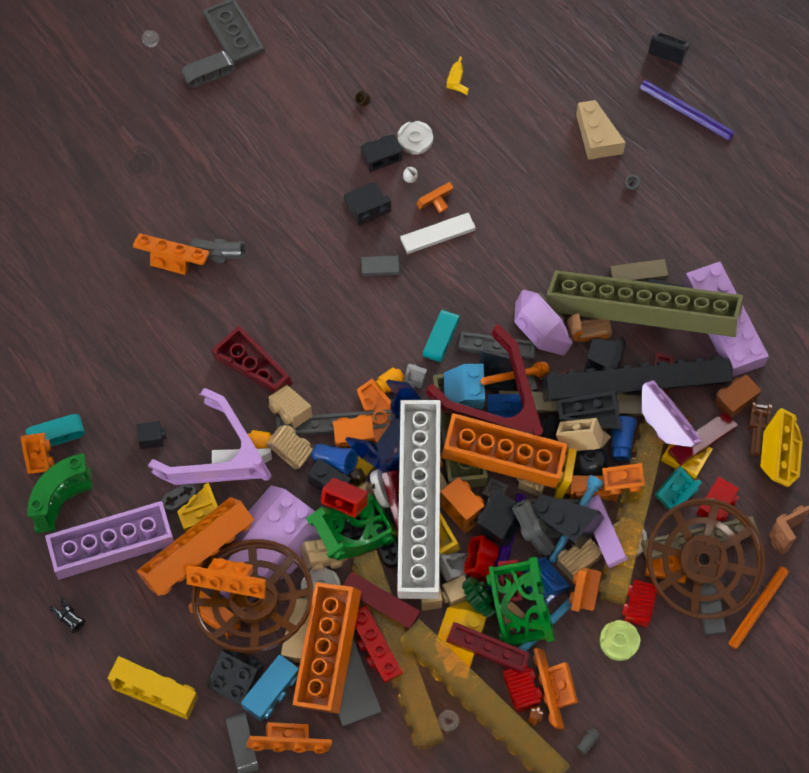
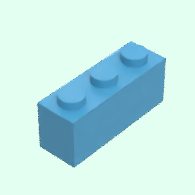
(270, 688)

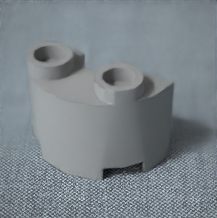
(452, 565)

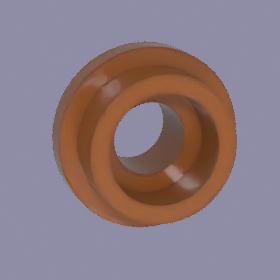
(535, 715)

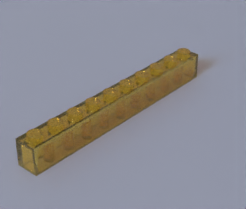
(633, 516)
(409, 684)
(482, 700)

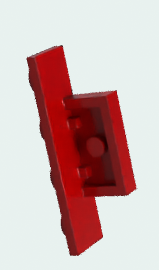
(375, 646)

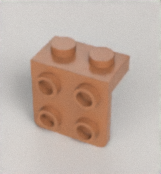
(781, 534)

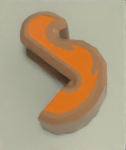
(589, 329)

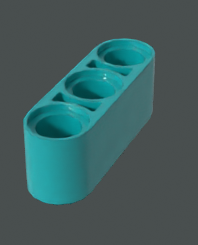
(441, 336)
(60, 429)

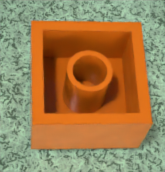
(461, 504)

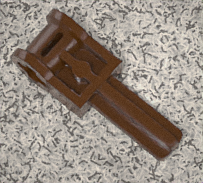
(758, 421)

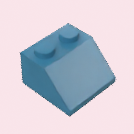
(464, 386)

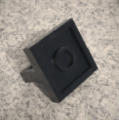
(495, 364)

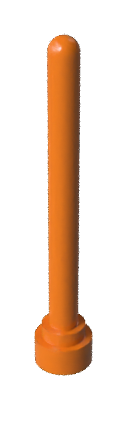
(539, 369)

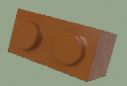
(737, 395)

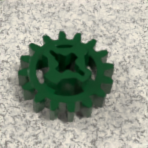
(479, 596)

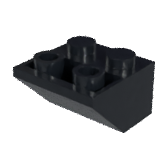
(498, 519)

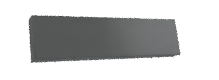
(476, 342)

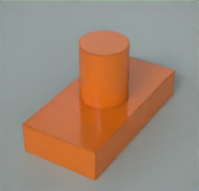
(436, 198)

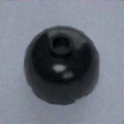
(590, 462)

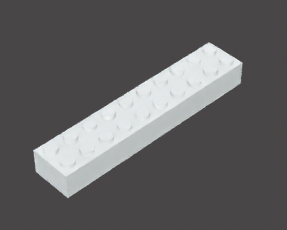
(419, 500)

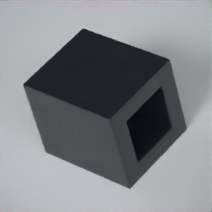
(151, 435)

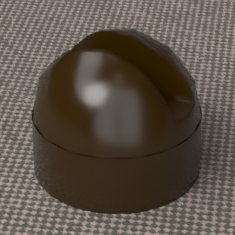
(362, 98)
(357, 476)

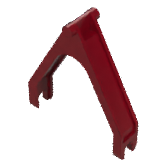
(526, 420)

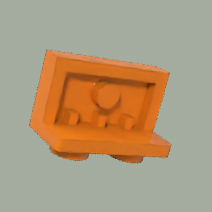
(36, 453)
(624, 478)
(586, 589)

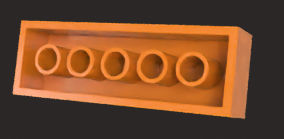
(504, 450)
(195, 546)
(327, 647)

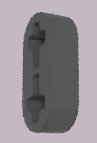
(177, 495)

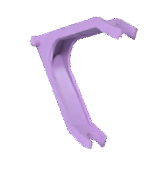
(245, 465)

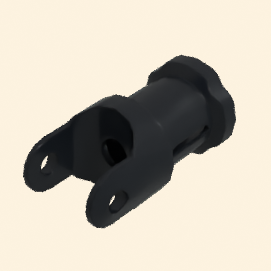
(68, 616)

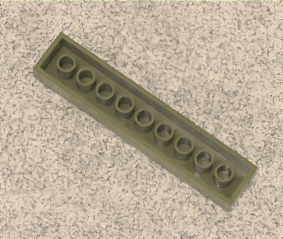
(645, 303)

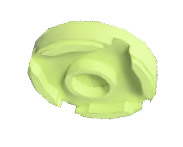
(619, 640)

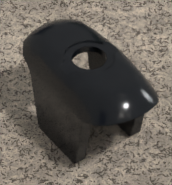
(605, 354)

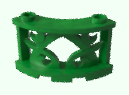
(54, 488)
(342, 547)
(543, 624)

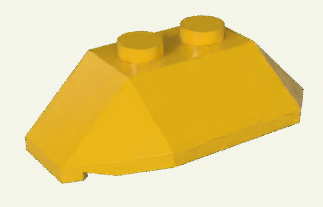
(782, 448)
(465, 615)

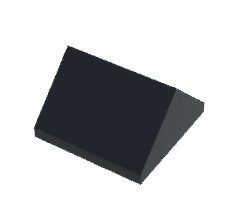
(668, 47)

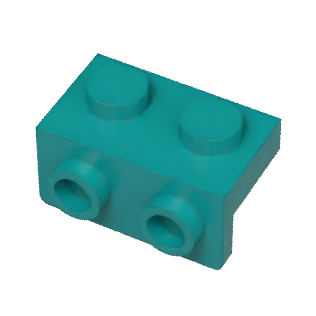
(677, 488)

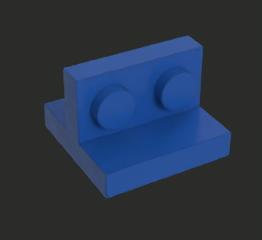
(552, 581)

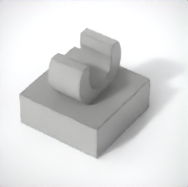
(415, 375)

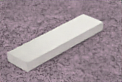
(437, 233)

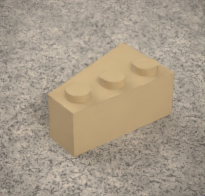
(598, 132)

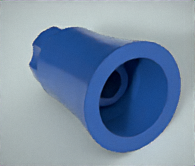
(623, 440)
(340, 458)

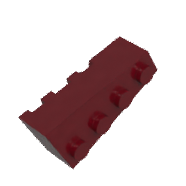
(249, 359)

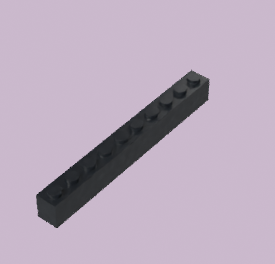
(630, 380)

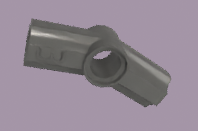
(221, 250)
(533, 528)

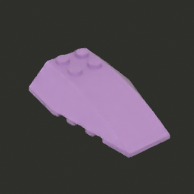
(279, 519)

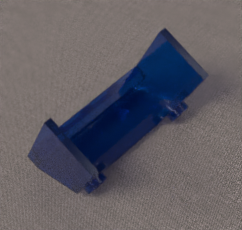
(386, 452)

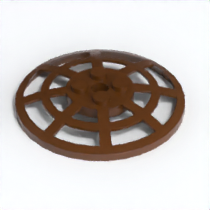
(716, 555)
(263, 608)

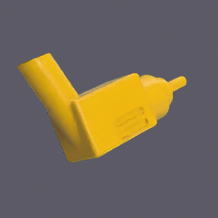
(455, 77)

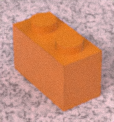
(358, 428)

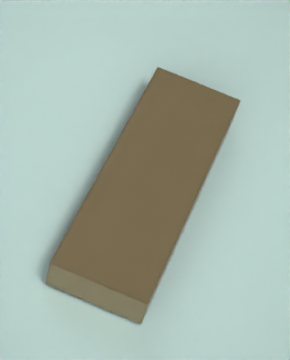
(640, 271)

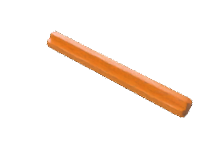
(758, 607)

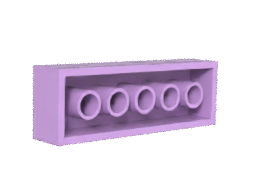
(745, 349)
(109, 540)

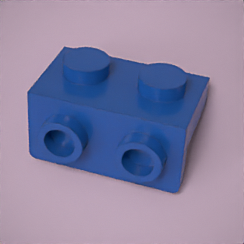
(504, 404)

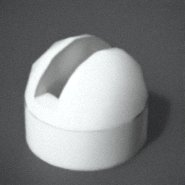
(407, 174)

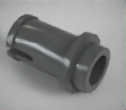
(588, 741)

